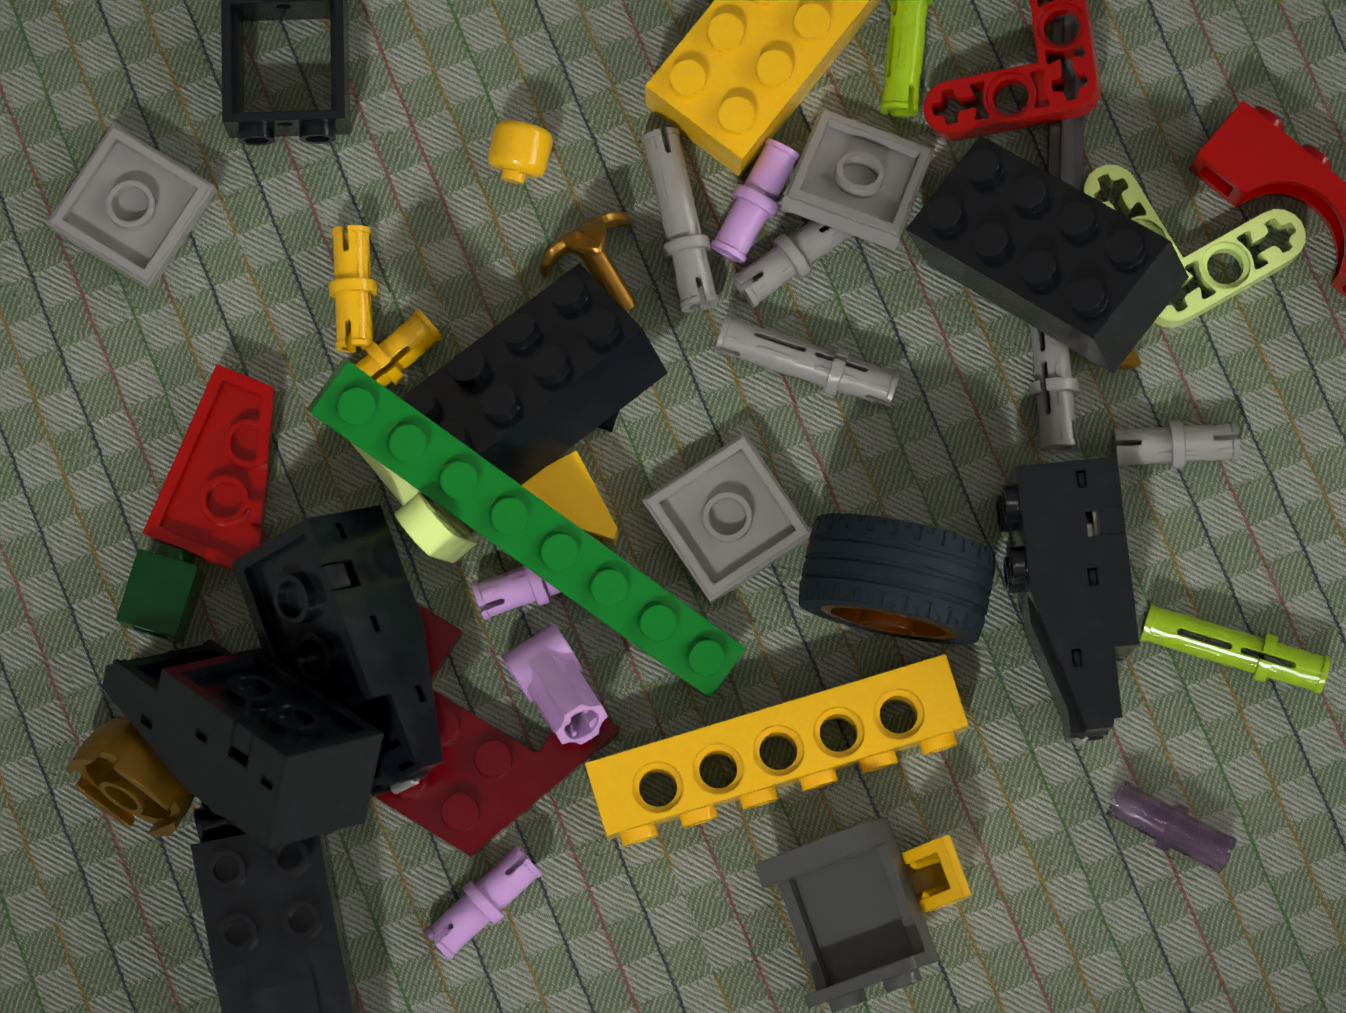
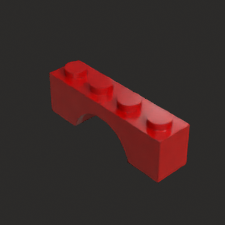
(1256, 159)

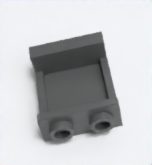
(852, 913)

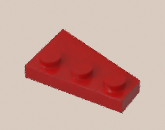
(220, 475)

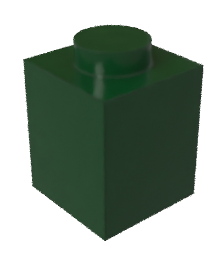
(161, 594)

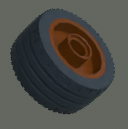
(897, 578)

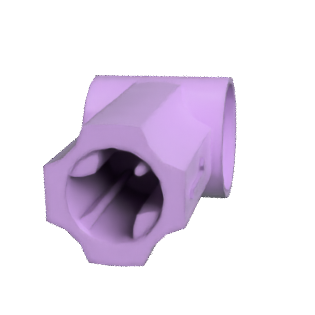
(553, 679)

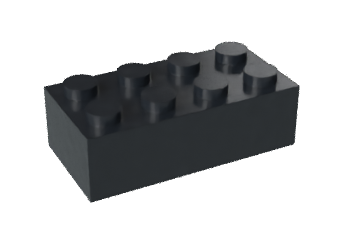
(1048, 253)
(542, 377)

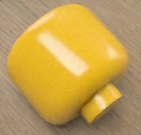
(519, 150)

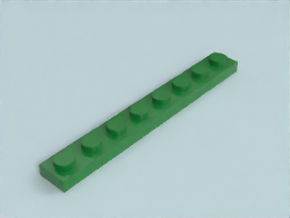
(525, 527)

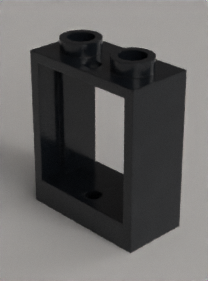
(263, 127)

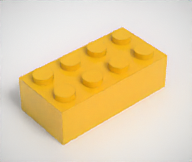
(750, 70)

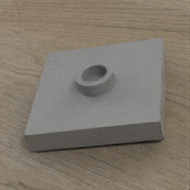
(857, 179)
(131, 207)
(727, 518)

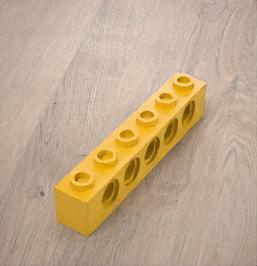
(922, 686)

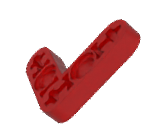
(1039, 78)

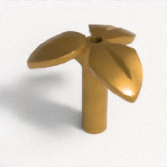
(589, 243)

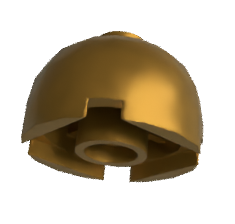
(129, 778)

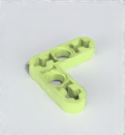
(1253, 231)
(424, 520)

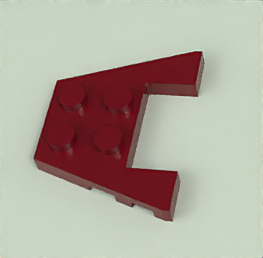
(484, 773)

